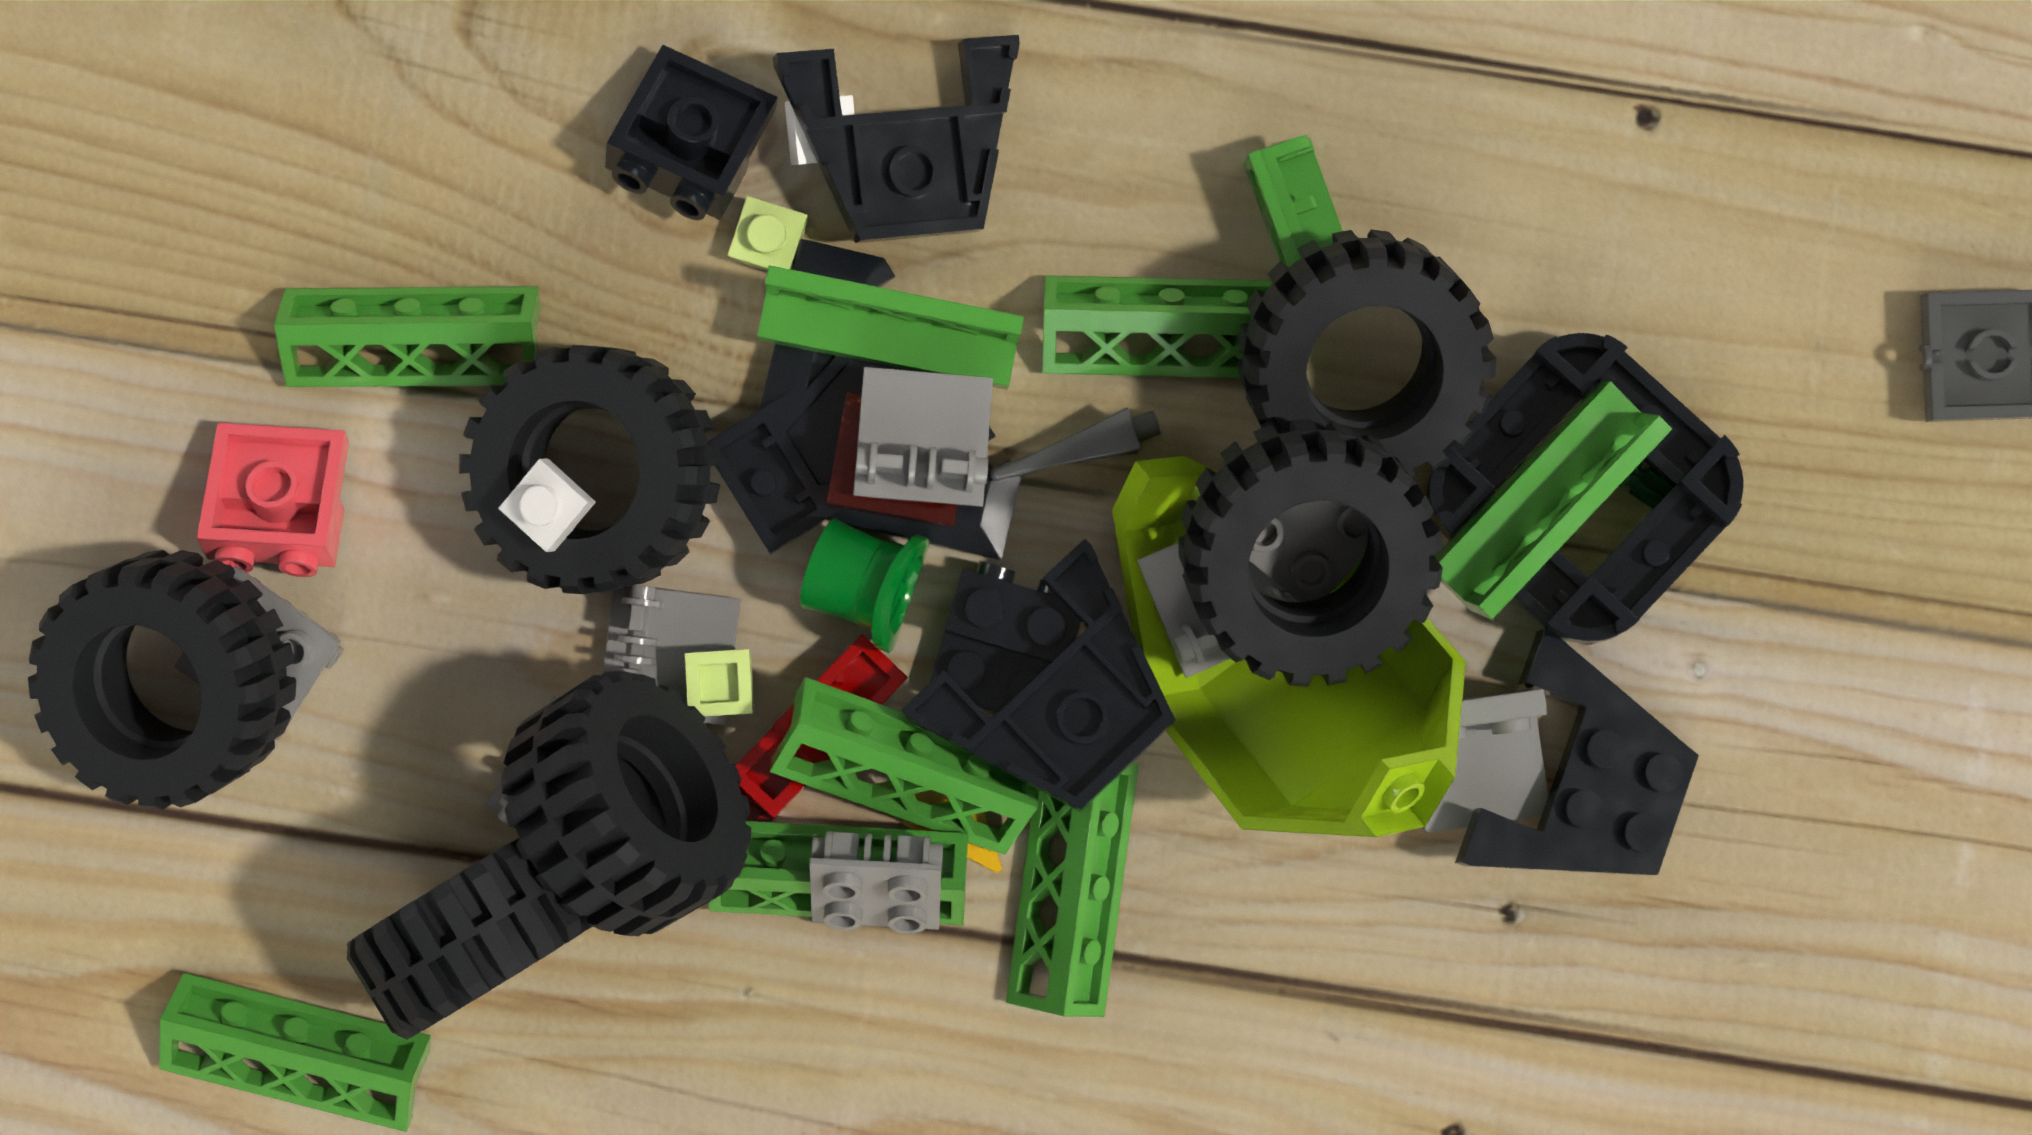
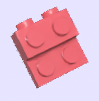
(274, 497)

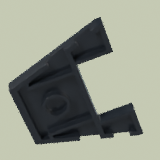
(910, 167)
(1078, 716)
(1612, 789)

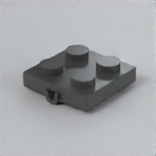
(1977, 355)

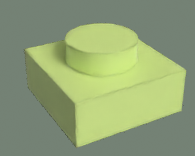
(767, 235)
(720, 682)

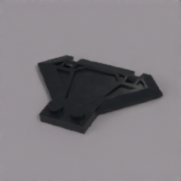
(786, 451)

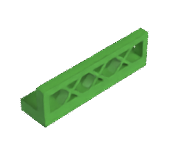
(1150, 307)
(405, 324)
(887, 326)
(1548, 499)
(876, 737)
(780, 869)
(1087, 898)
(291, 1042)

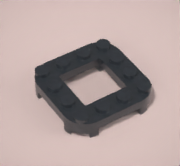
(1664, 544)

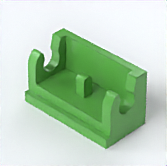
(1292, 197)

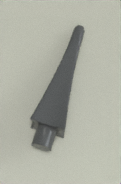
(1108, 438)

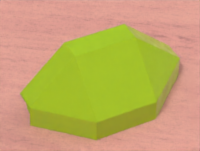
(1286, 756)

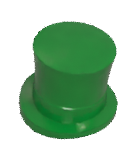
(863, 579)

